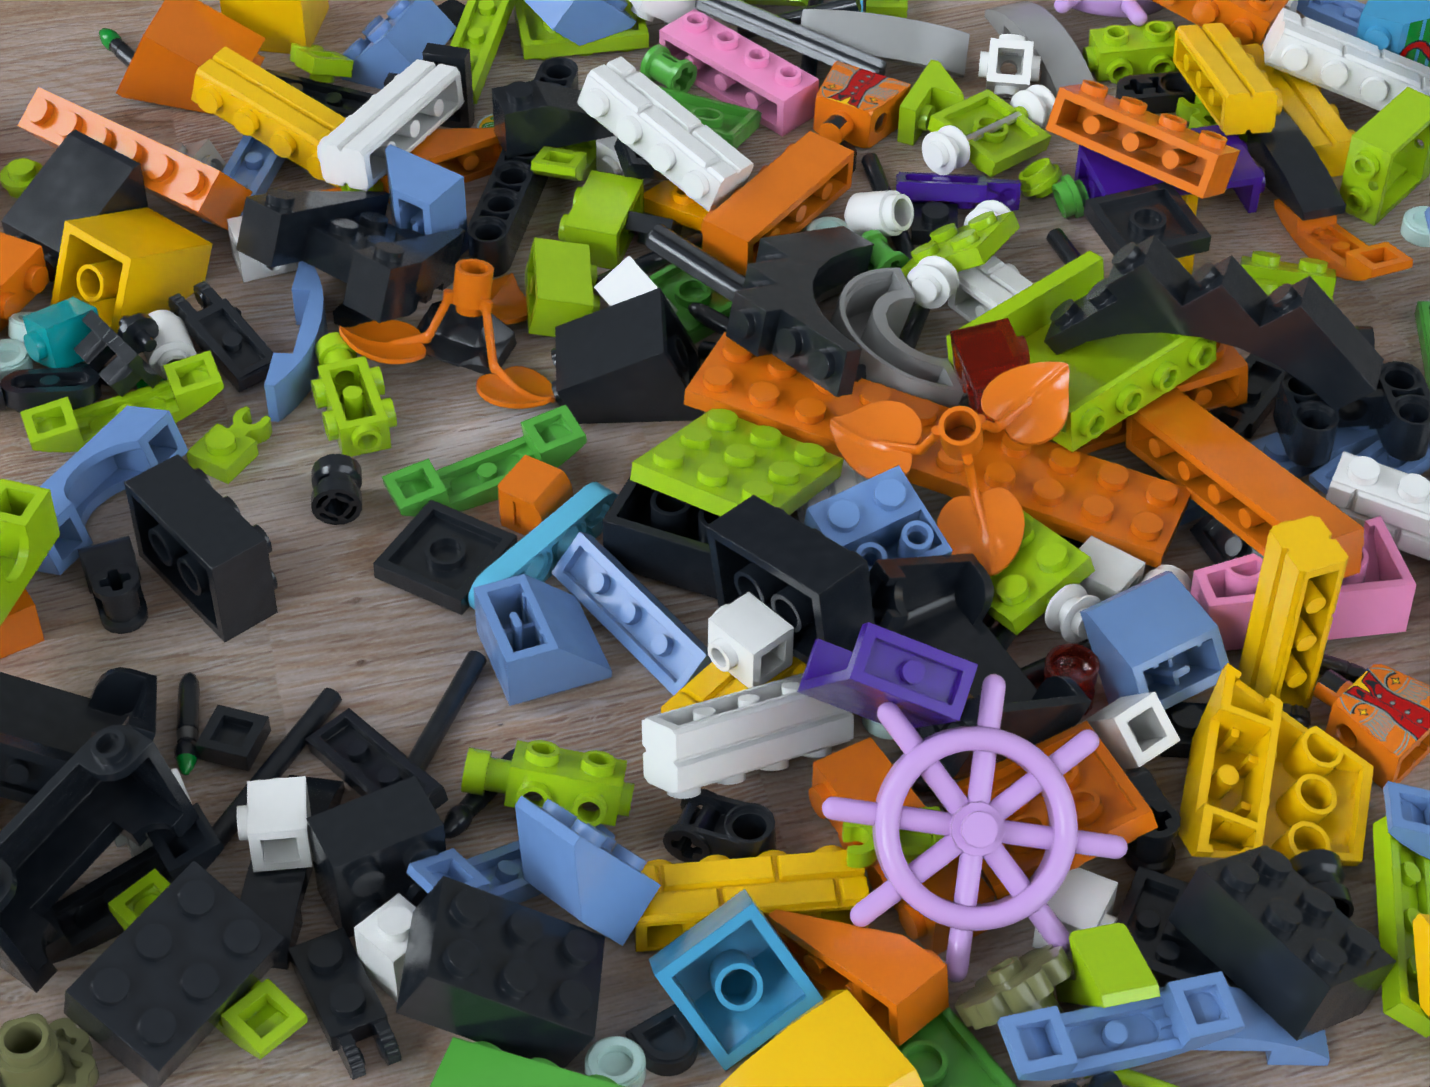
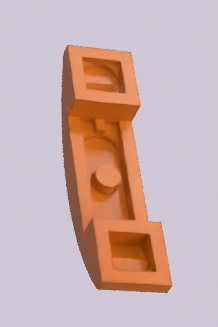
(1343, 251)

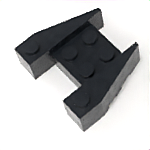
(353, 242)

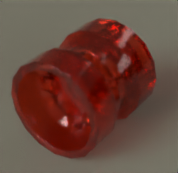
(1077, 663)

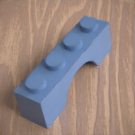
(119, 451)

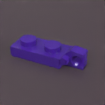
(958, 189)

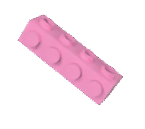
(742, 71)

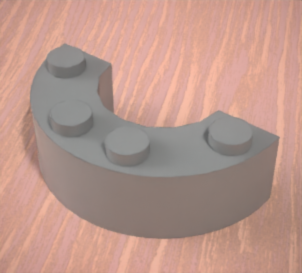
(872, 316)

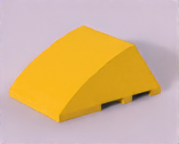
(1270, 781)
(828, 1047)

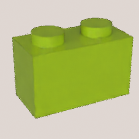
(601, 216)
(558, 285)

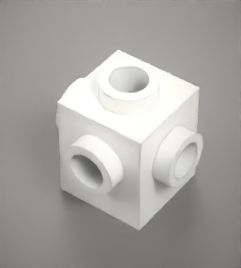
(1013, 50)

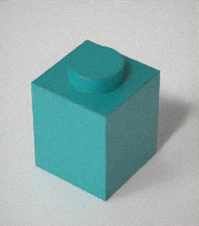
(56, 332)

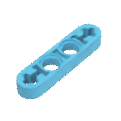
(547, 543)

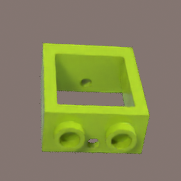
(1386, 157)

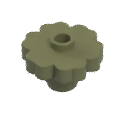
(1015, 987)
(45, 1054)

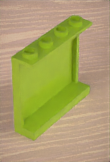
(1107, 375)

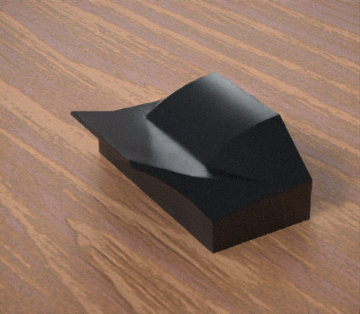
(462, 340)

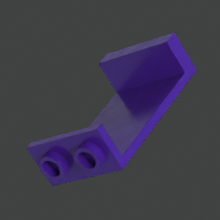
(1107, 176)
(889, 668)

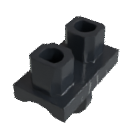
(133, 337)

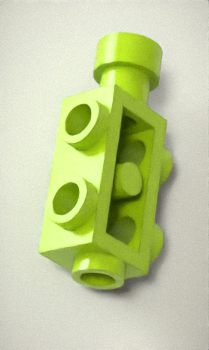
(1131, 47)
(351, 398)
(555, 774)

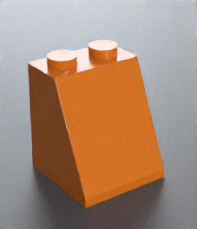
(176, 45)

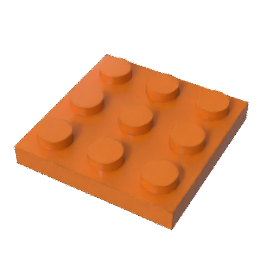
(1102, 798)

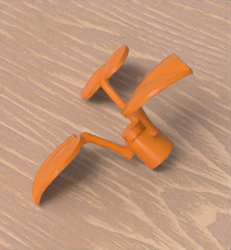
(473, 295)
(1023, 400)

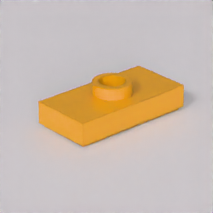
(672, 203)

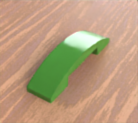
(475, 480)

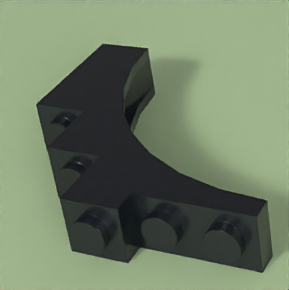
(781, 300)
(1222, 303)

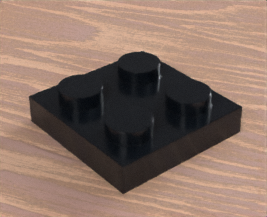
(1144, 213)
(442, 555)

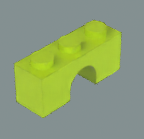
(26, 537)

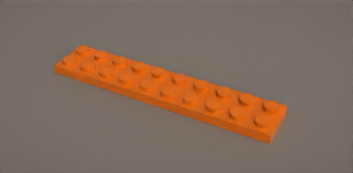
(1057, 487)

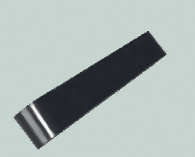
(513, 190)

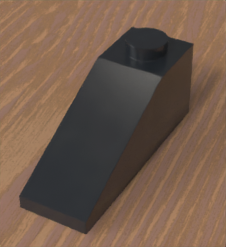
(541, 115)

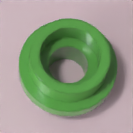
(1070, 196)

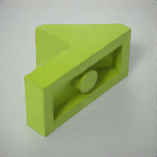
(929, 95)
(1106, 969)

